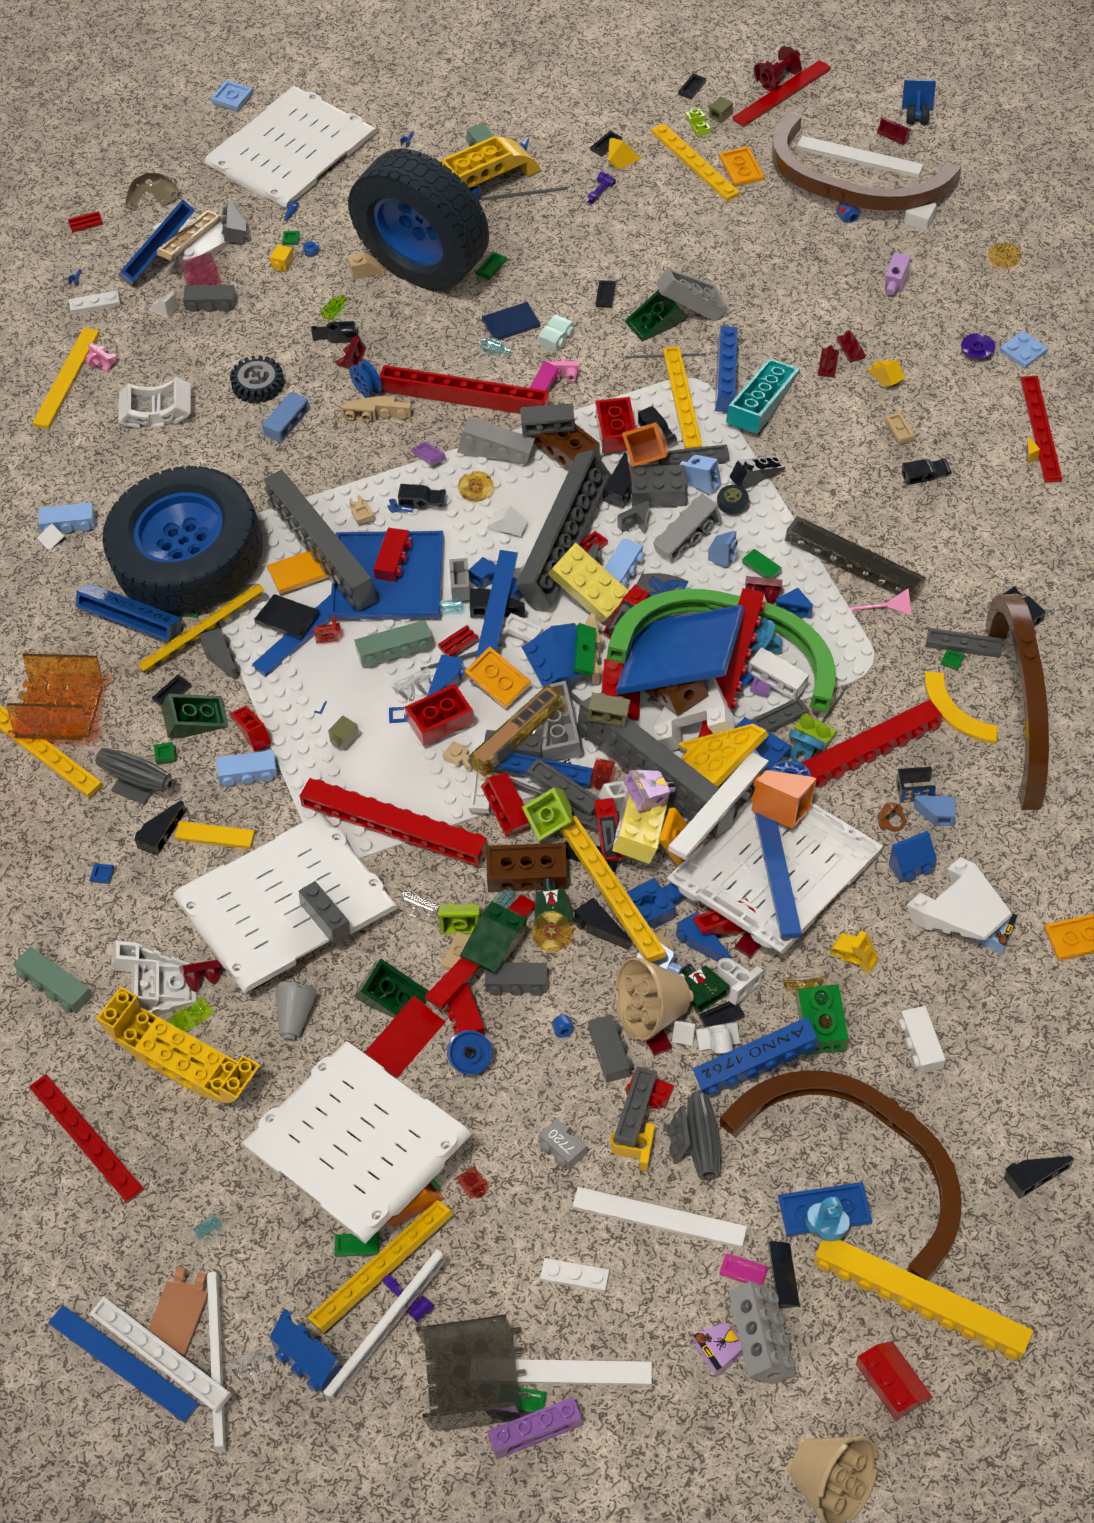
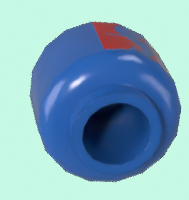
(847, 212)

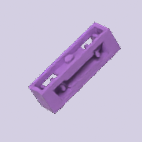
(534, 1428)

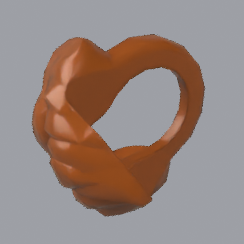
(884, 823)

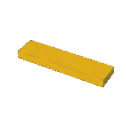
(214, 835)

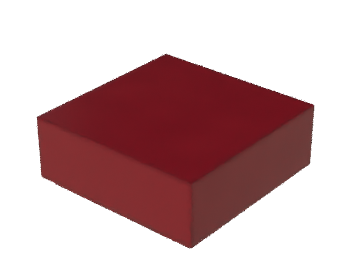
(747, 946)
(659, 1043)

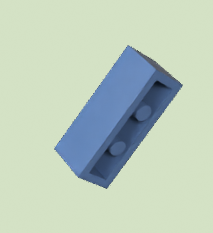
(285, 417)

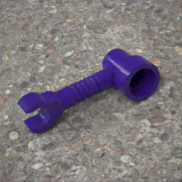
(604, 180)
(418, 1308)

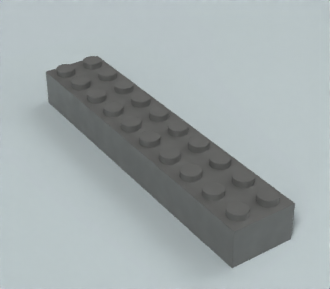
(563, 527)
(320, 540)
(640, 751)

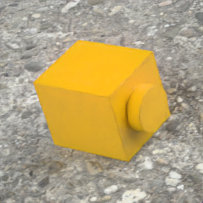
(281, 258)

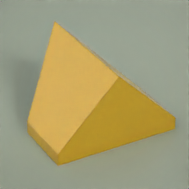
(621, 154)

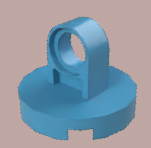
(765, 636)
(804, 743)
(828, 1219)

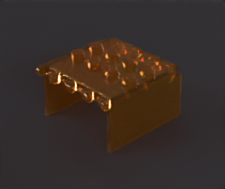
(58, 699)

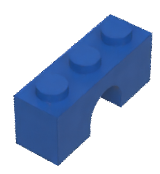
(482, 575)

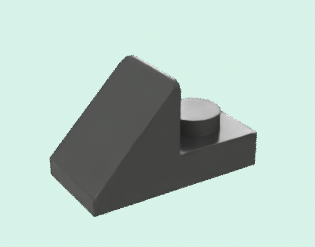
(636, 515)

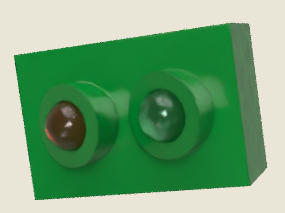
(825, 1012)

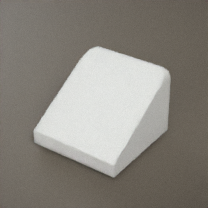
(683, 1033)

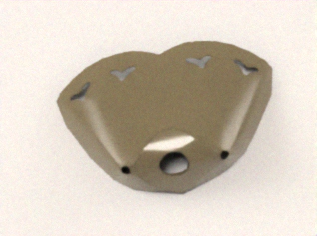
(160, 189)

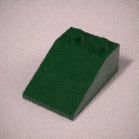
(655, 316)
(193, 714)
(494, 937)
(388, 989)

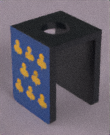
(914, 775)

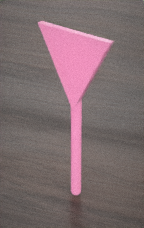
(900, 603)

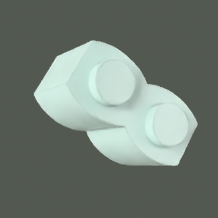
(556, 332)

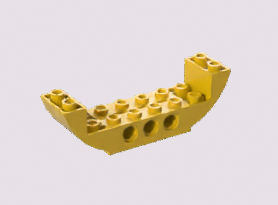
(489, 160)
(174, 1051)

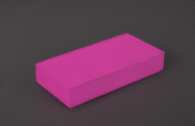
(545, 376)
(743, 1270)

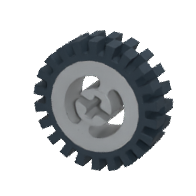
(249, 387)

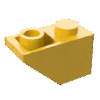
(887, 372)

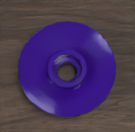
(978, 346)

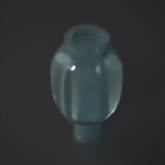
(494, 346)
(505, 897)

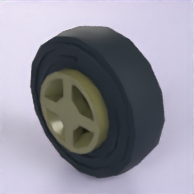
(732, 499)

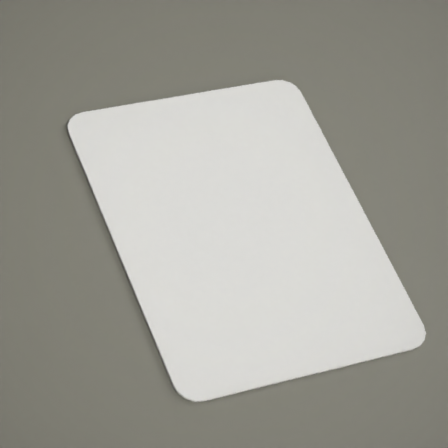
(388, 757)

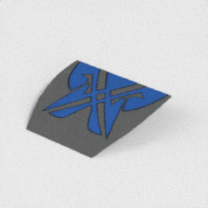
(658, 583)

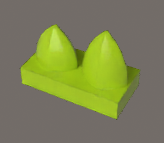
(815, 728)

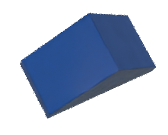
(796, 603)

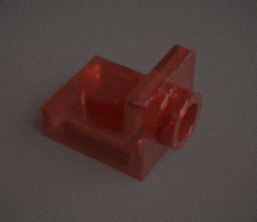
(327, 633)
(602, 773)
(472, 1183)

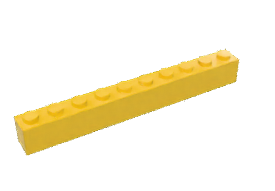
(924, 1297)

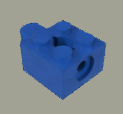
(659, 901)

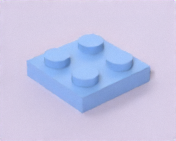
(232, 95)
(1023, 349)

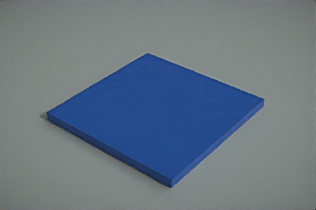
(414, 593)
(681, 650)

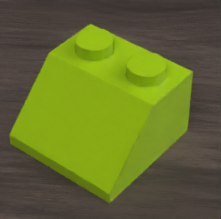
(548, 813)
(458, 918)

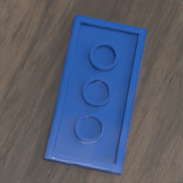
(796, 1205)

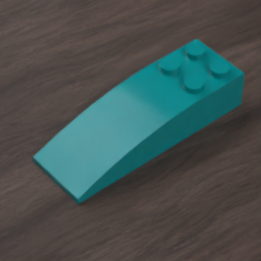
(761, 396)

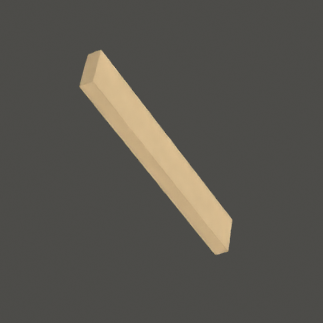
(188, 235)

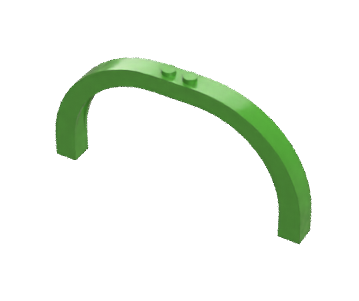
(706, 600)

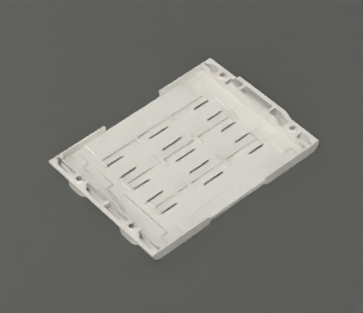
(289, 146)
(851, 853)
(294, 869)
(335, 1187)

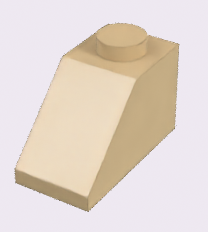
(364, 265)

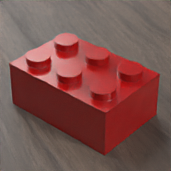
(613, 419)
(439, 714)

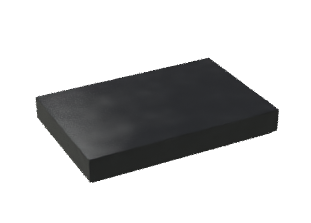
(286, 616)

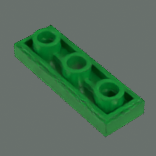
(584, 649)

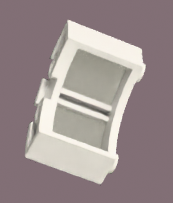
(154, 405)

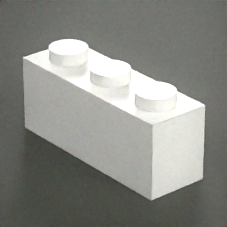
(778, 673)
(921, 1040)

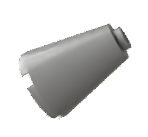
(293, 1008)

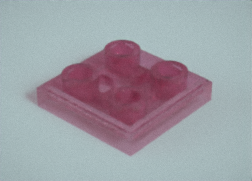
(200, 270)

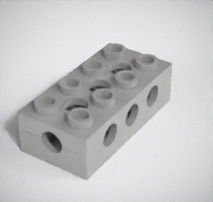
(762, 1333)

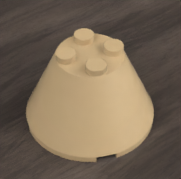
(649, 997)
(835, 1475)

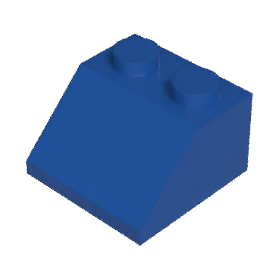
(913, 857)

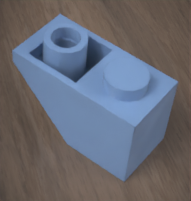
(723, 549)
(936, 809)

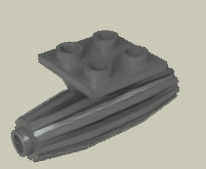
(135, 775)
(696, 1135)

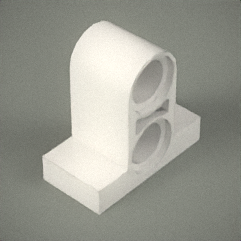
(739, 979)
(718, 1037)

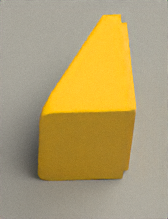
(1032, 451)

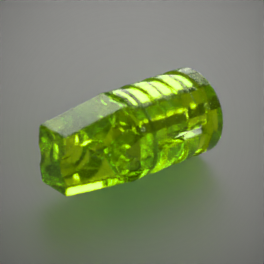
(333, 307)

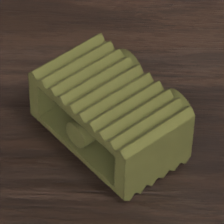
(608, 709)

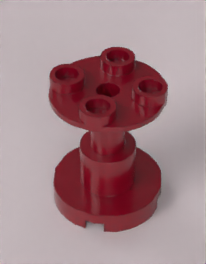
(770, 73)

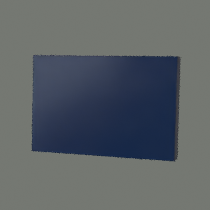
(511, 321)

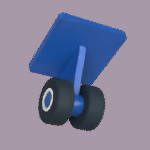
(918, 99)

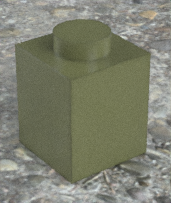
(720, 109)
(343, 733)

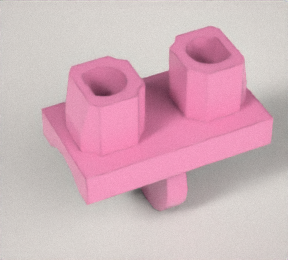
(99, 357)
(567, 368)

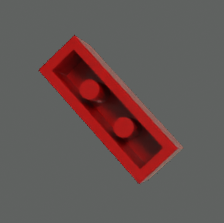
(392, 554)
(505, 803)
(464, 1012)

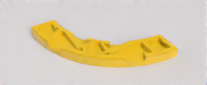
(953, 715)

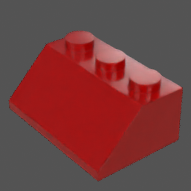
(611, 675)
(892, 1379)

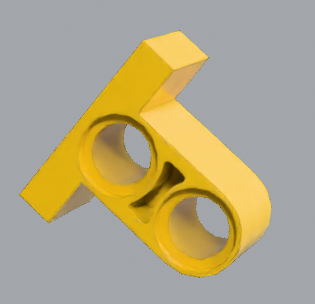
(856, 950)
(633, 1152)

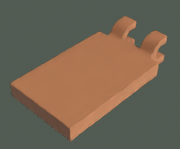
(179, 1311)

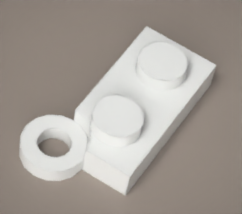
(521, 628)

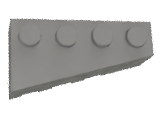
(692, 293)
(494, 442)
(688, 528)
(560, 730)

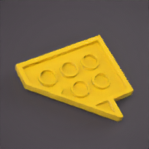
(722, 752)

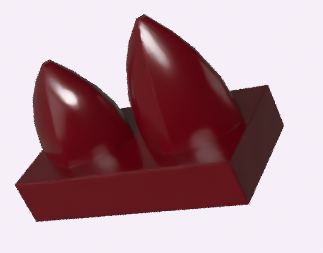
(893, 131)
(851, 347)
(354, 353)
(828, 362)
(771, 587)
(193, 975)

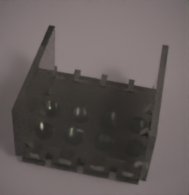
(472, 1373)

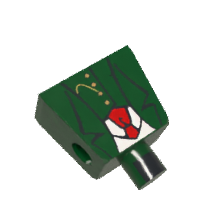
(551, 900)
(706, 987)

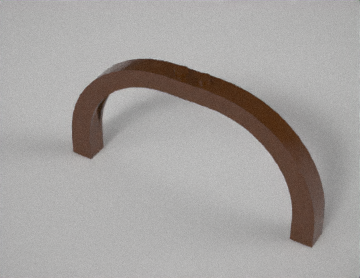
(850, 193)
(1013, 612)
(889, 1112)

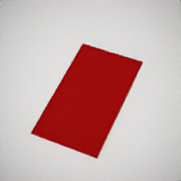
(405, 1037)

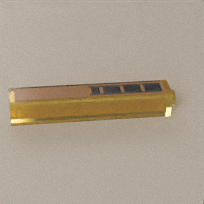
(515, 730)

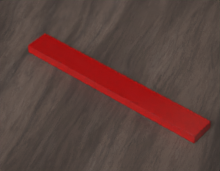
(781, 93)
(1041, 429)
(464, 970)
(86, 1138)

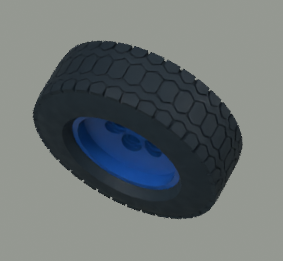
(418, 219)
(183, 539)

